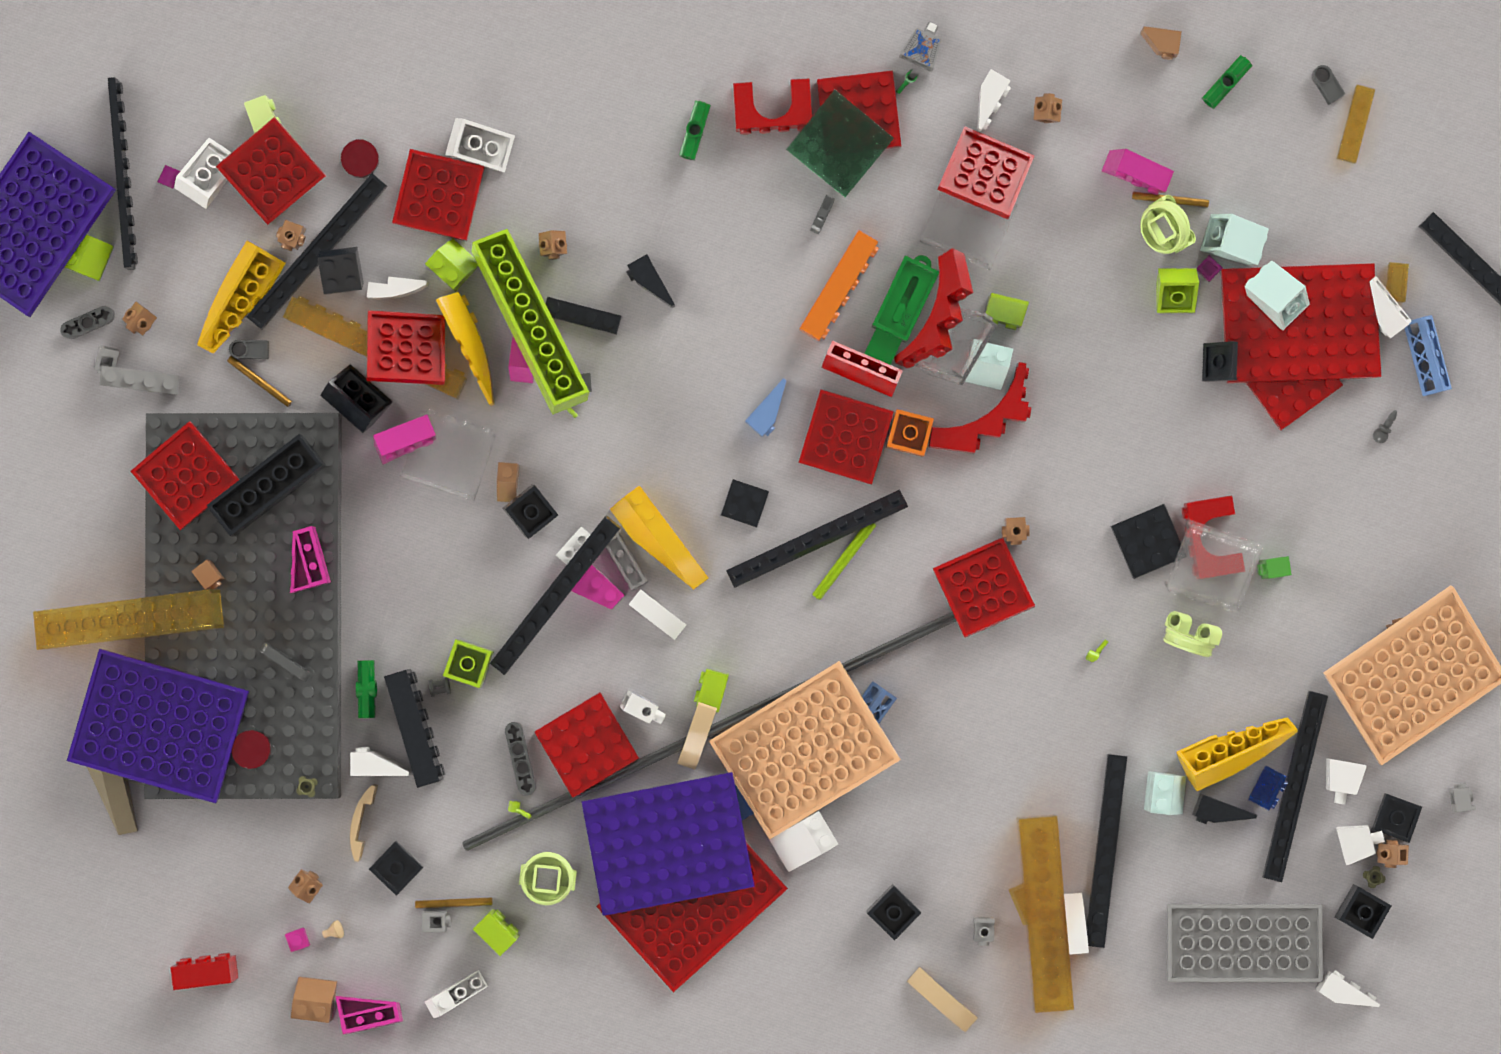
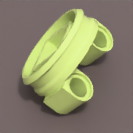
(1178, 221)
(1178, 635)
(529, 875)

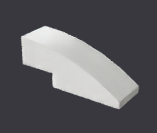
(395, 288)
(657, 614)
(1076, 923)

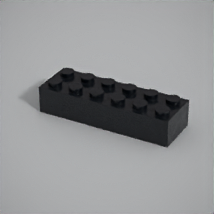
(266, 485)
(414, 727)

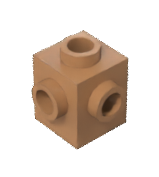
(1047, 108)
(288, 229)
(552, 244)
(138, 319)
(1018, 523)
(1392, 854)
(305, 885)

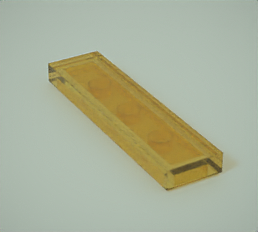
(1355, 124)

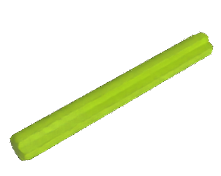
(842, 562)

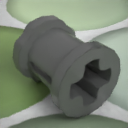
(433, 684)

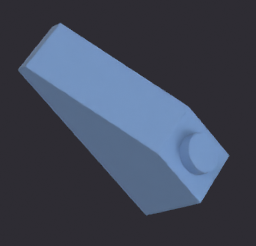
(766, 413)

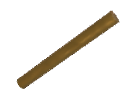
(1179, 200)
(259, 381)
(454, 902)

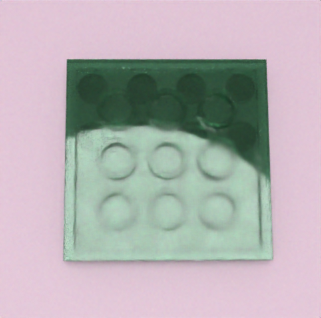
(839, 143)

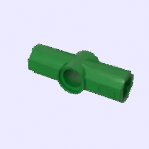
(1234, 73)
(691, 142)
(366, 689)

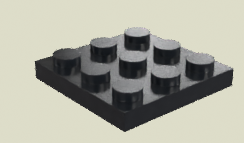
(1147, 541)

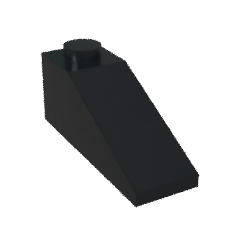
(647, 277)
(1217, 811)

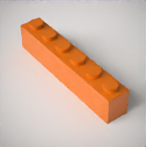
(838, 286)

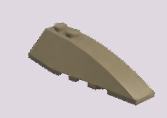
(117, 800)

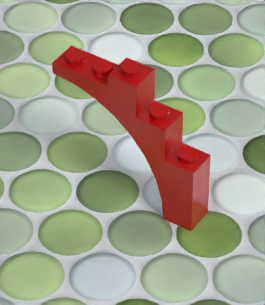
(946, 312)
(1011, 408)

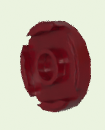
(359, 158)
(251, 749)

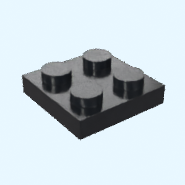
(1220, 361)
(744, 503)
(1397, 817)
(396, 868)

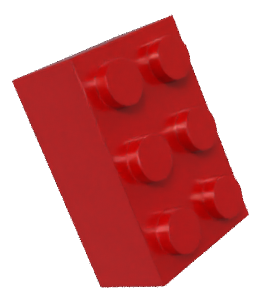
(204, 971)

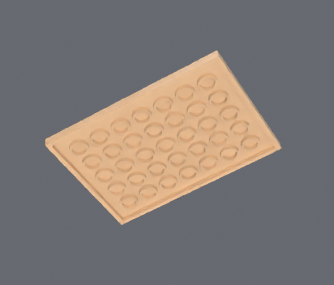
(1415, 675)
(804, 750)

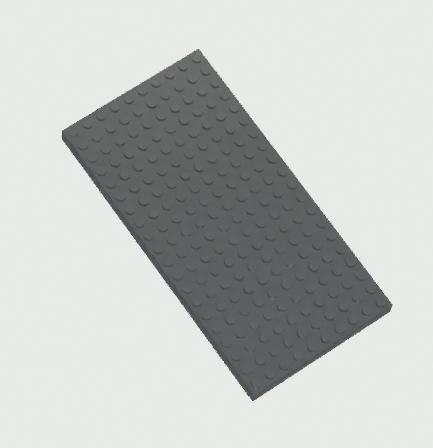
(257, 602)

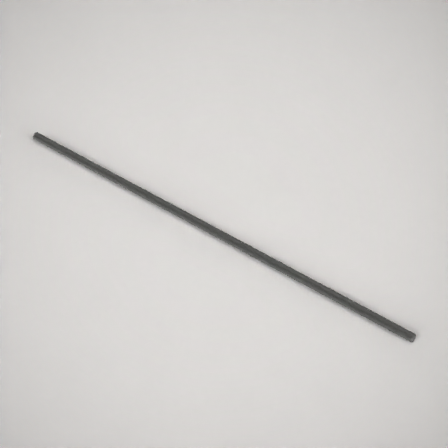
(715, 728)

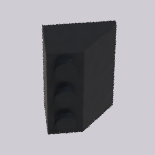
(356, 398)

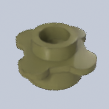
(303, 781)
(1379, 877)

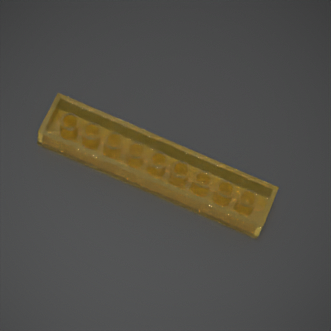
(128, 619)
(1045, 913)

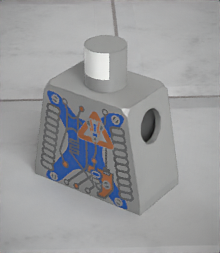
(922, 47)

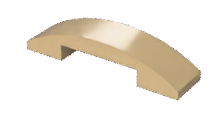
(697, 736)
(358, 845)
(942, 999)

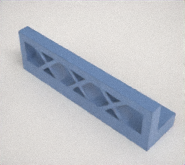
(1433, 353)
(873, 698)

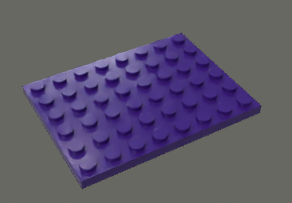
(43, 219)
(157, 726)
(667, 844)

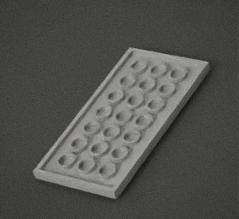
(1244, 943)

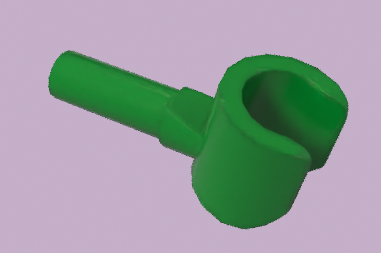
(908, 80)

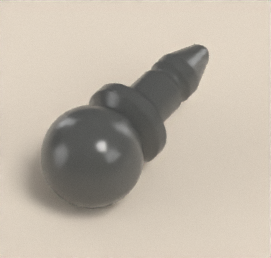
(1381, 434)

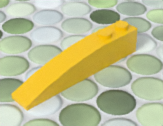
(240, 291)
(467, 335)
(655, 535)
(1227, 755)

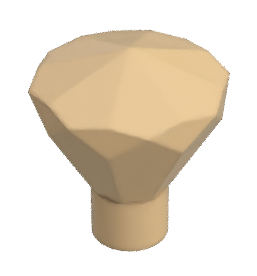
(335, 930)

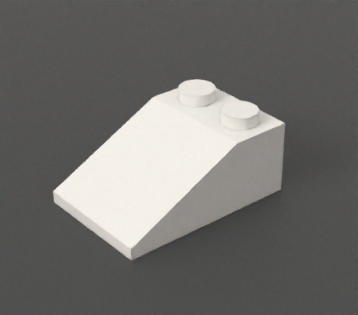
(479, 144)
(200, 177)
(372, 763)
(804, 841)

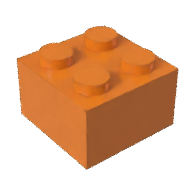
(909, 433)

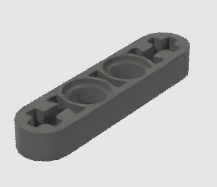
(516, 759)

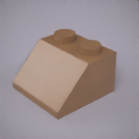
(314, 1000)

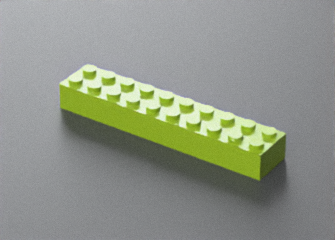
(530, 321)

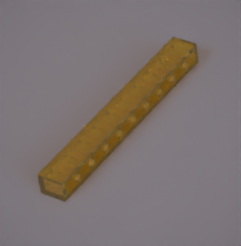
(353, 337)

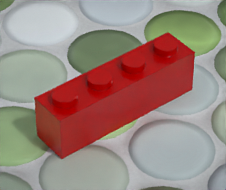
(862, 368)

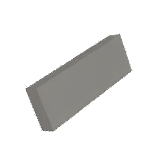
(626, 563)

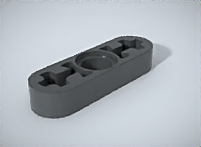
(76, 332)
(284, 661)

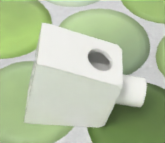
(635, 704)
(1343, 778)
(1358, 842)

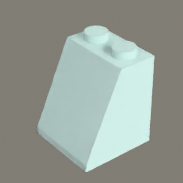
(1234, 239)
(1277, 294)
(991, 367)
(1165, 793)

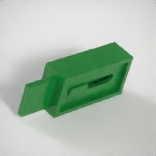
(901, 307)

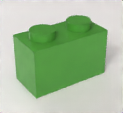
(1274, 567)

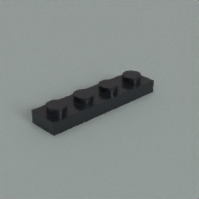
(583, 315)

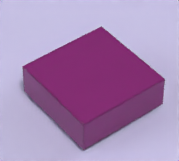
(168, 176)
(1209, 268)

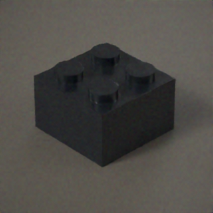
(340, 270)
(530, 511)
(1363, 911)
(893, 912)

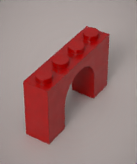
(750, 120)
(1208, 509)

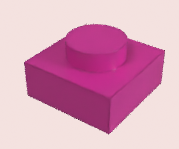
(297, 939)

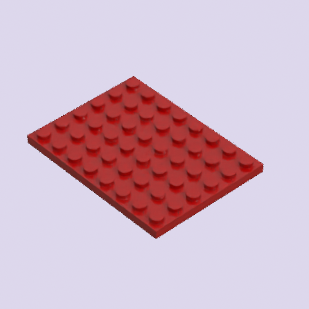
(1326, 341)
(688, 933)

